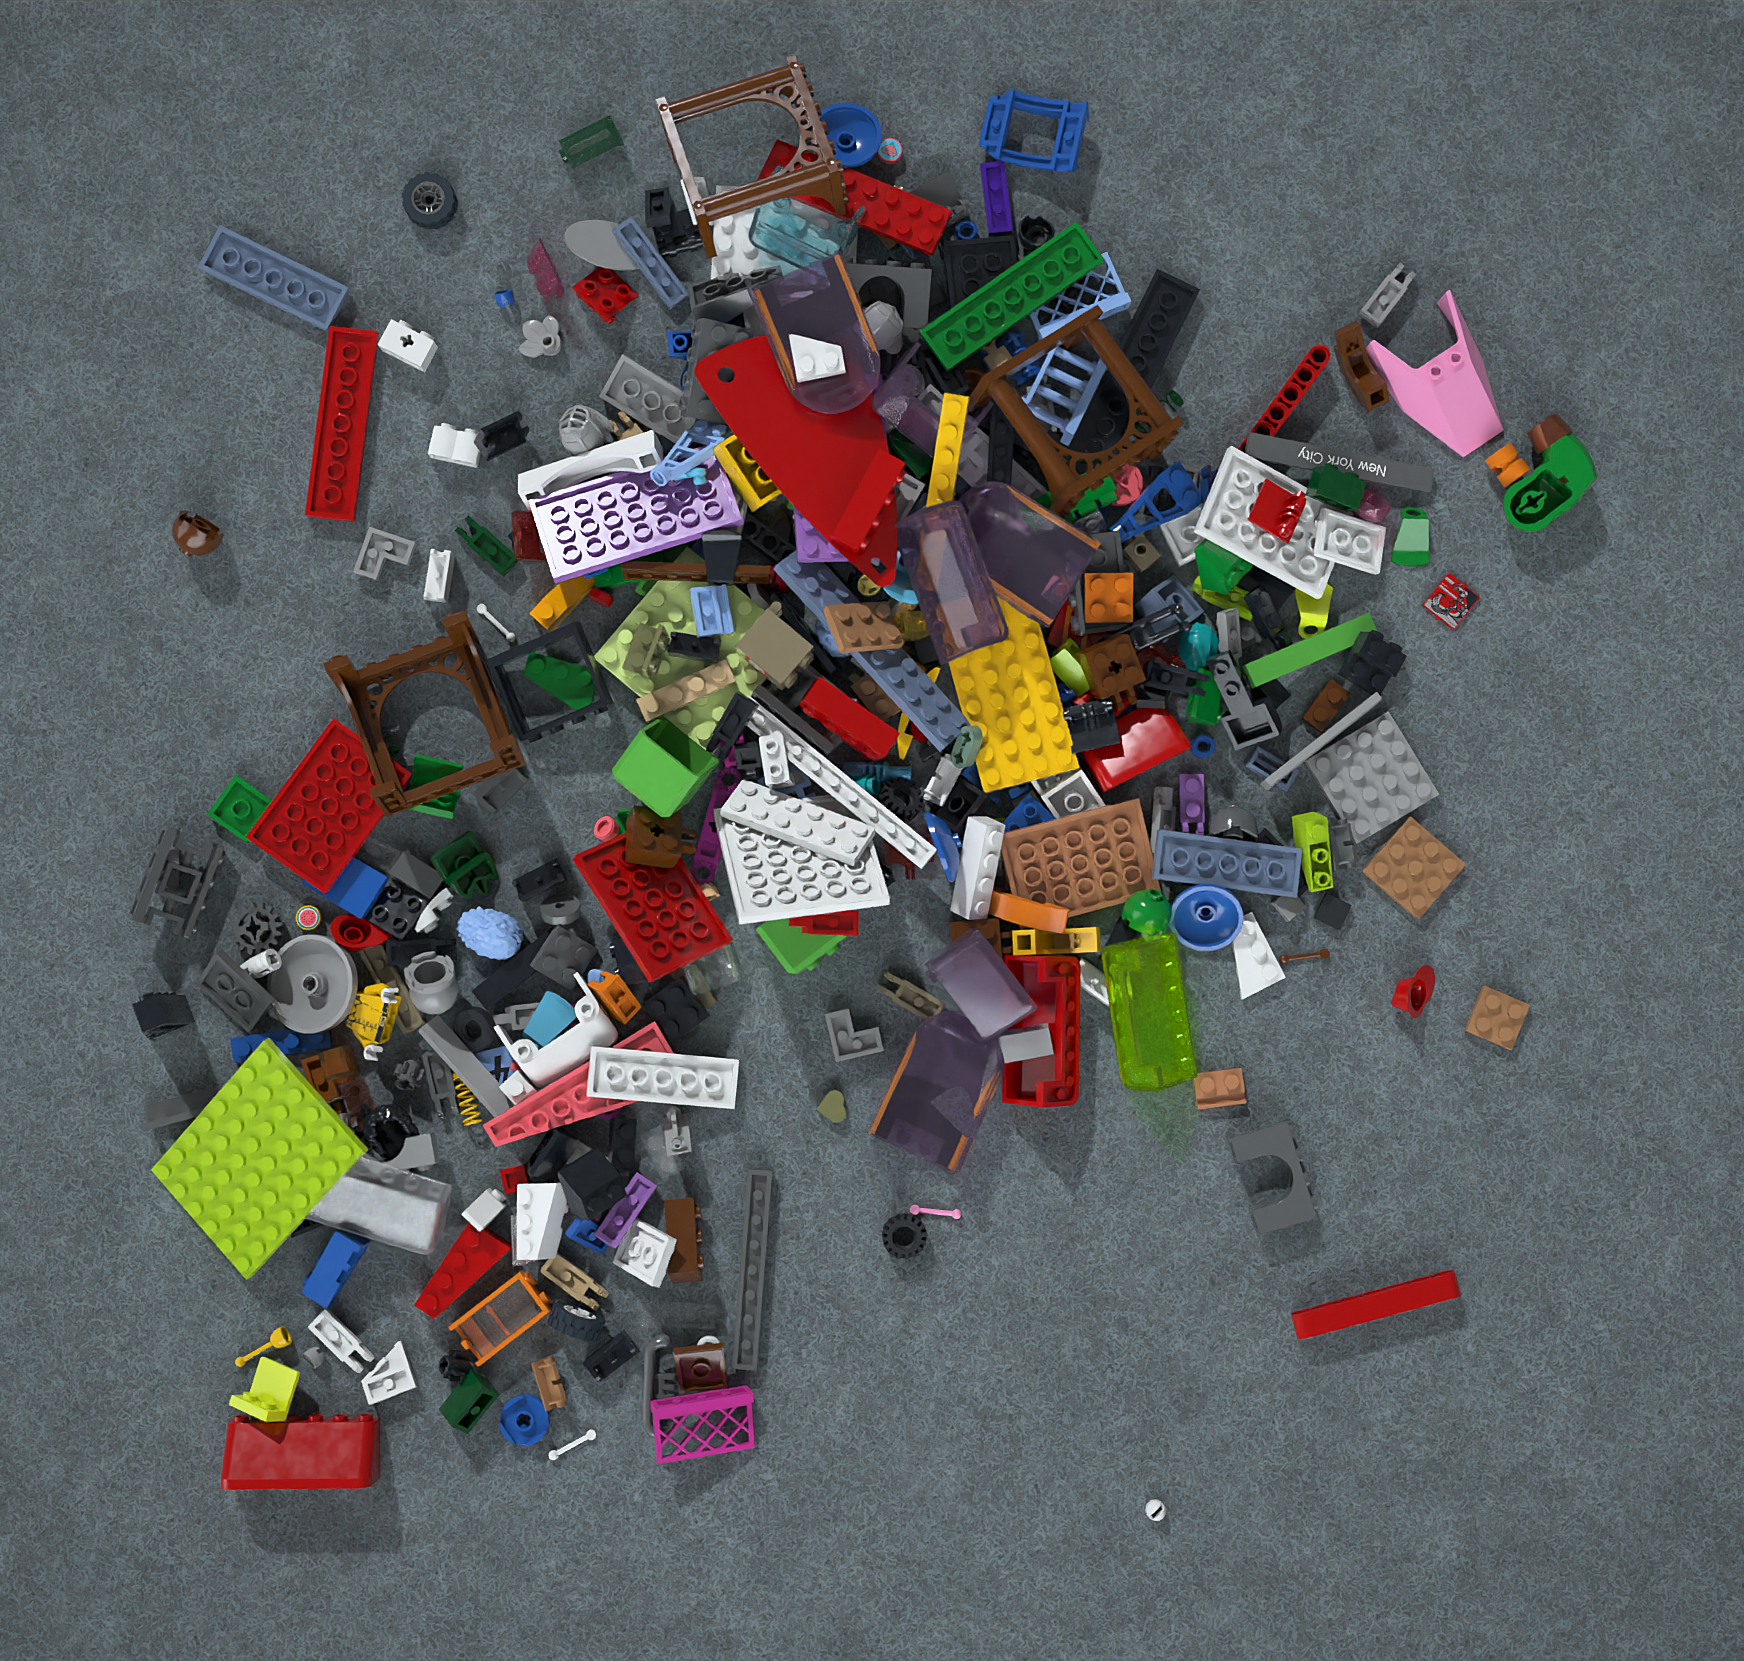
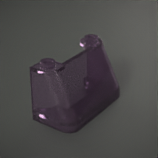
(980, 985)

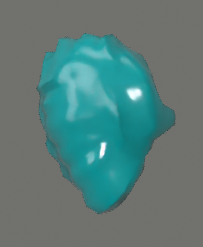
(1198, 646)

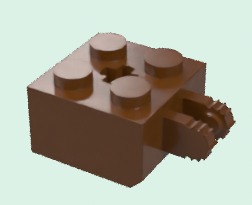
(1125, 670)
(656, 839)
(988, 928)

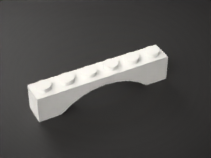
(632, 454)

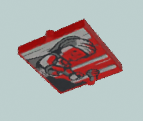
(1451, 601)

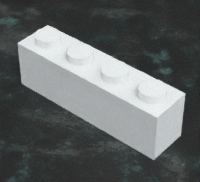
(977, 867)

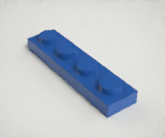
(286, 1040)

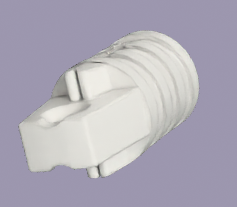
(262, 964)

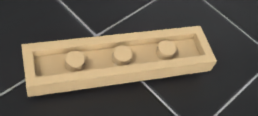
(686, 690)

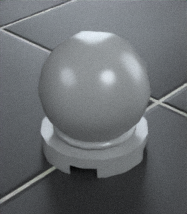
(431, 982)

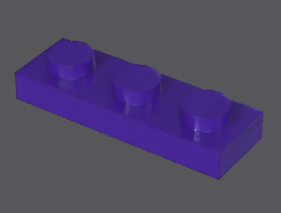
(996, 198)

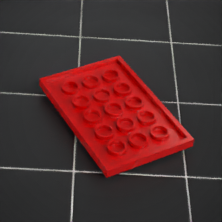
(323, 809)
(653, 908)

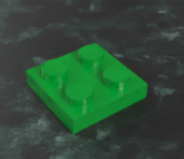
(239, 807)

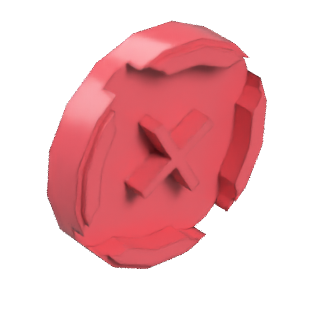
(1128, 485)

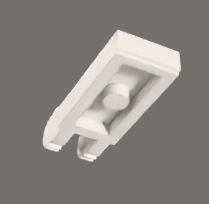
(339, 1339)

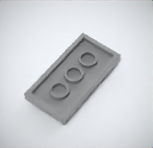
(646, 398)

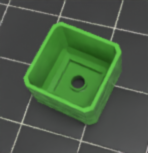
(664, 767)
(797, 949)

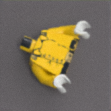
(374, 1017)

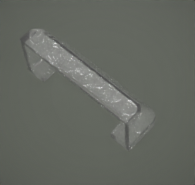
(387, 1206)

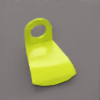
(1313, 610)

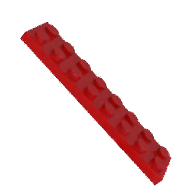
(887, 210)
(342, 424)

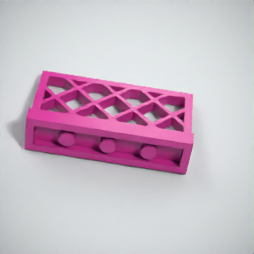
(697, 1404)

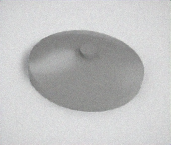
(313, 984)

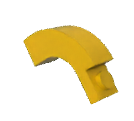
(1045, 942)

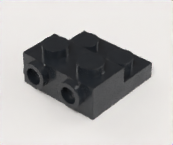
(1372, 662)

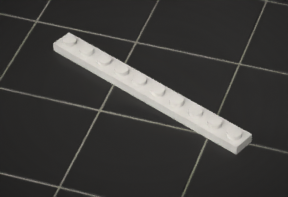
(844, 789)

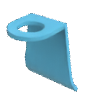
(901, 588)
(549, 1019)

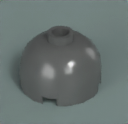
(1234, 824)

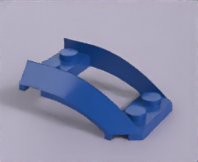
(1068, 138)

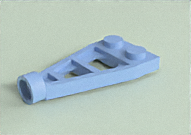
(701, 432)

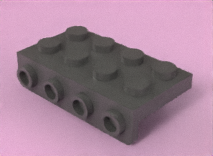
(707, 338)
(1106, 560)

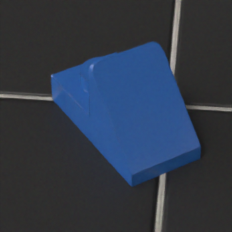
(583, 1233)

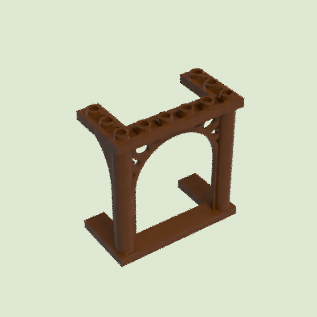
(816, 178)
(1063, 481)
(354, 684)

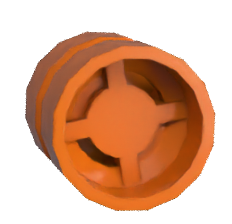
(1507, 465)

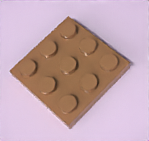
(1413, 867)

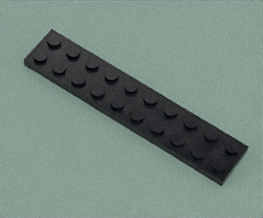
(1147, 347)

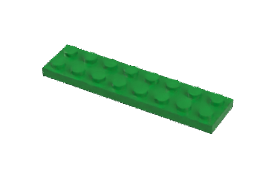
(1011, 296)

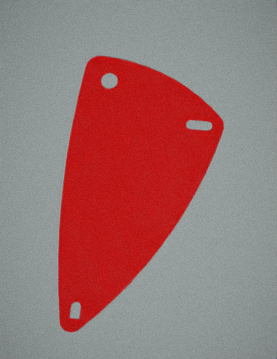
(804, 452)

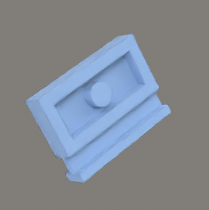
(711, 611)

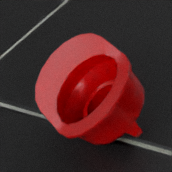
(356, 933)
(1414, 992)

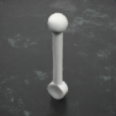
(482, 609)
(591, 1434)

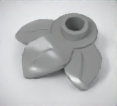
(538, 335)

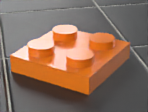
(1108, 597)

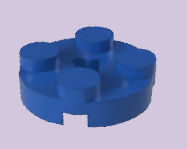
(524, 1434)

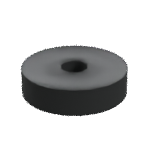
(560, 909)

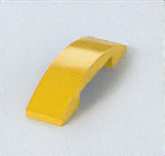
(904, 739)

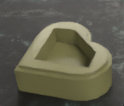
(832, 1106)

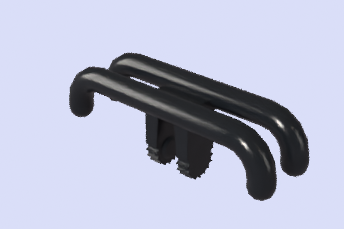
(1142, 633)

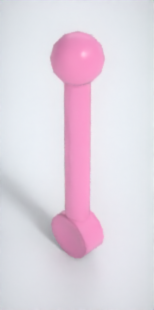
(955, 1213)

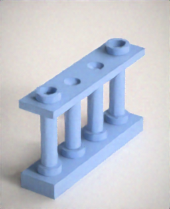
(1076, 407)

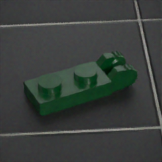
(488, 547)

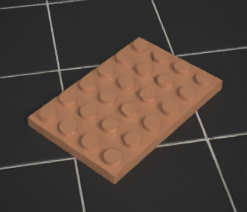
(1081, 859)

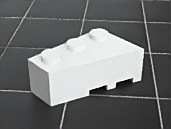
(539, 1220)

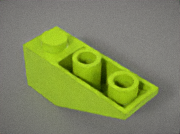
(1312, 836)

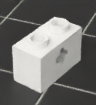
(417, 355)

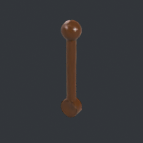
(1324, 953)

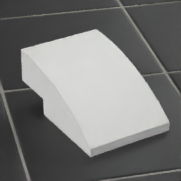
(1068, 793)

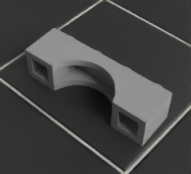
(418, 1152)

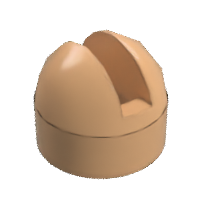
(710, 891)

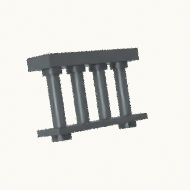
(786, 714)

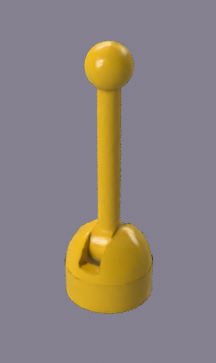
(279, 1339)

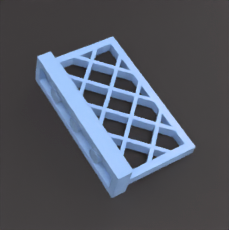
(1109, 305)

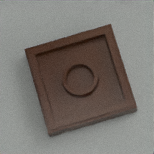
(701, 1368)

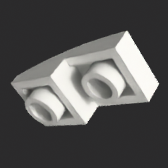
(429, 916)

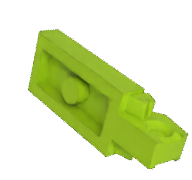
(1233, 599)

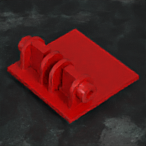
(605, 293)
(1277, 510)

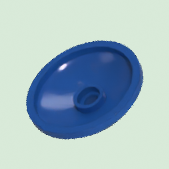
(856, 127)
(946, 845)
(1206, 929)

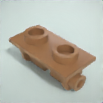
(549, 1384)

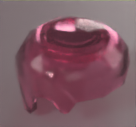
(1372, 507)

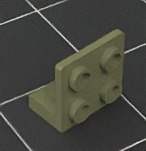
(646, 650)

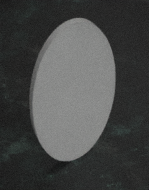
(598, 245)

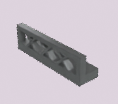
(178, 1108)

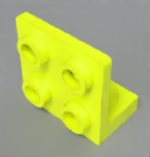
(270, 1391)

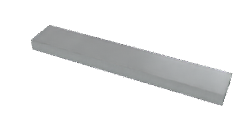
(1321, 741)
(466, 1066)

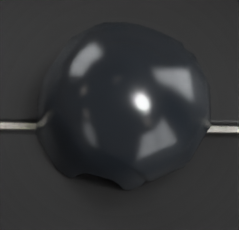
(1035, 232)

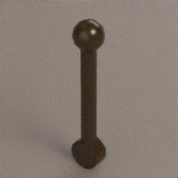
(353, 1091)

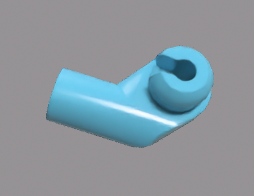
(697, 473)

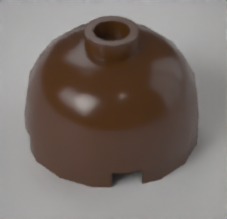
(195, 534)

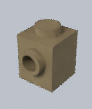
(1140, 553)

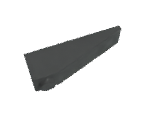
(729, 297)

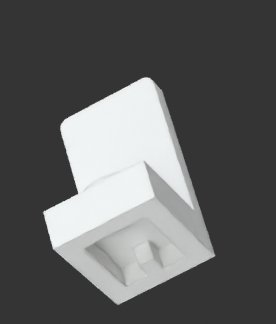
(775, 762)

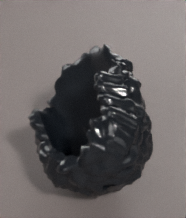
(387, 1130)

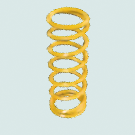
(474, 1105)

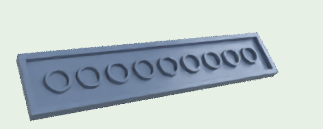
(890, 667)

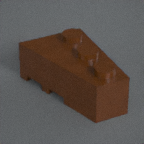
(682, 1224)

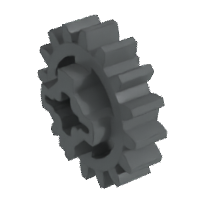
(255, 918)

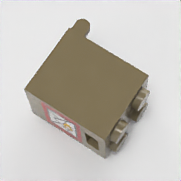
(775, 648)

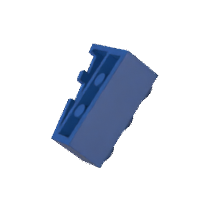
(334, 1267)

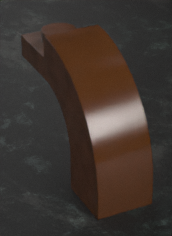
(1357, 369)

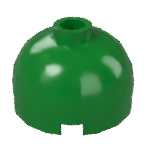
(1147, 911)

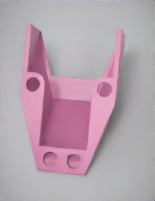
(1447, 393)

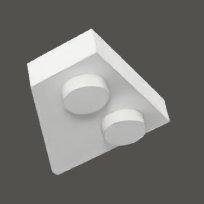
(815, 358)
(390, 1377)

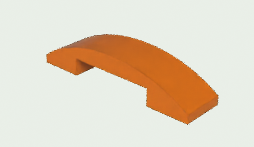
(1027, 912)

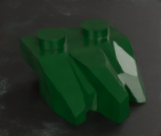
(465, 866)

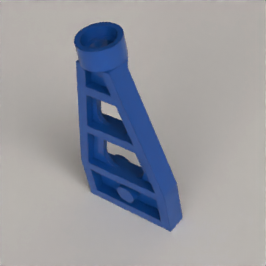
(1181, 489)

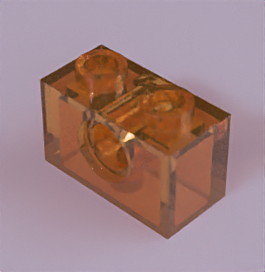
(339, 1064)

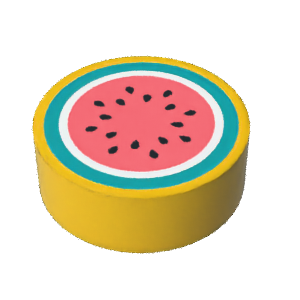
(309, 917)

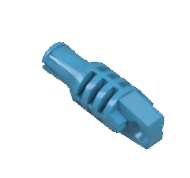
(882, 771)

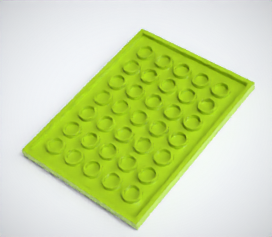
(259, 1158)

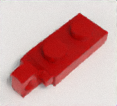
(832, 923)

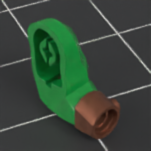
(1555, 484)

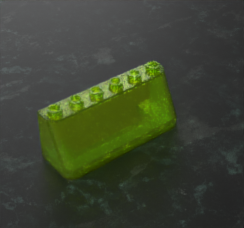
(1149, 1013)

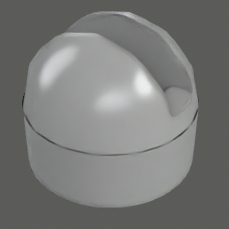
(313, 1358)

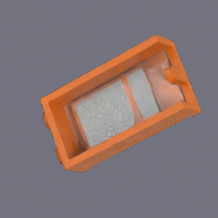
(502, 1316)

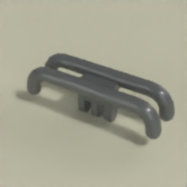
(655, 1383)

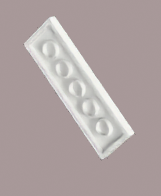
(798, 822)
(662, 1077)

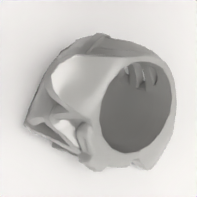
(885, 326)
(580, 435)

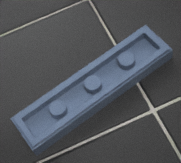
(650, 263)

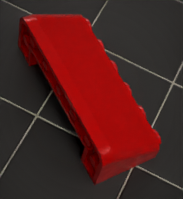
(1055, 989)
(301, 1453)

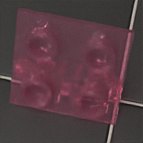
(542, 268)

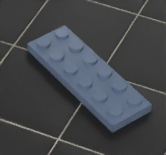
(274, 278)
(1227, 863)

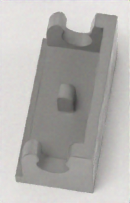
(1026, 1043)

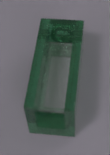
(590, 142)

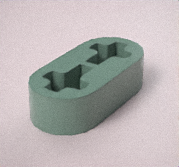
(966, 746)

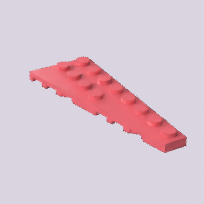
(566, 1098)

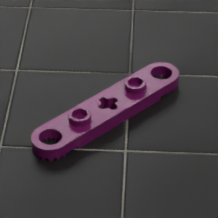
(709, 845)

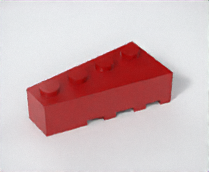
(868, 501)
(848, 720)
(464, 1264)

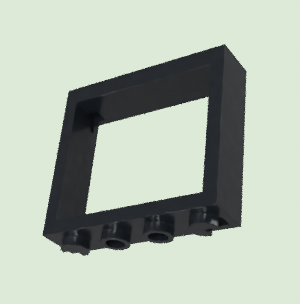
(509, 697)

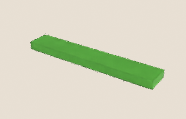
(1307, 651)

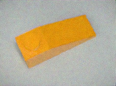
(561, 601)

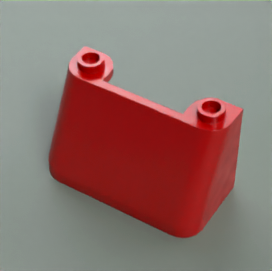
(1146, 740)

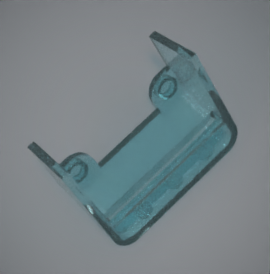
(796, 239)

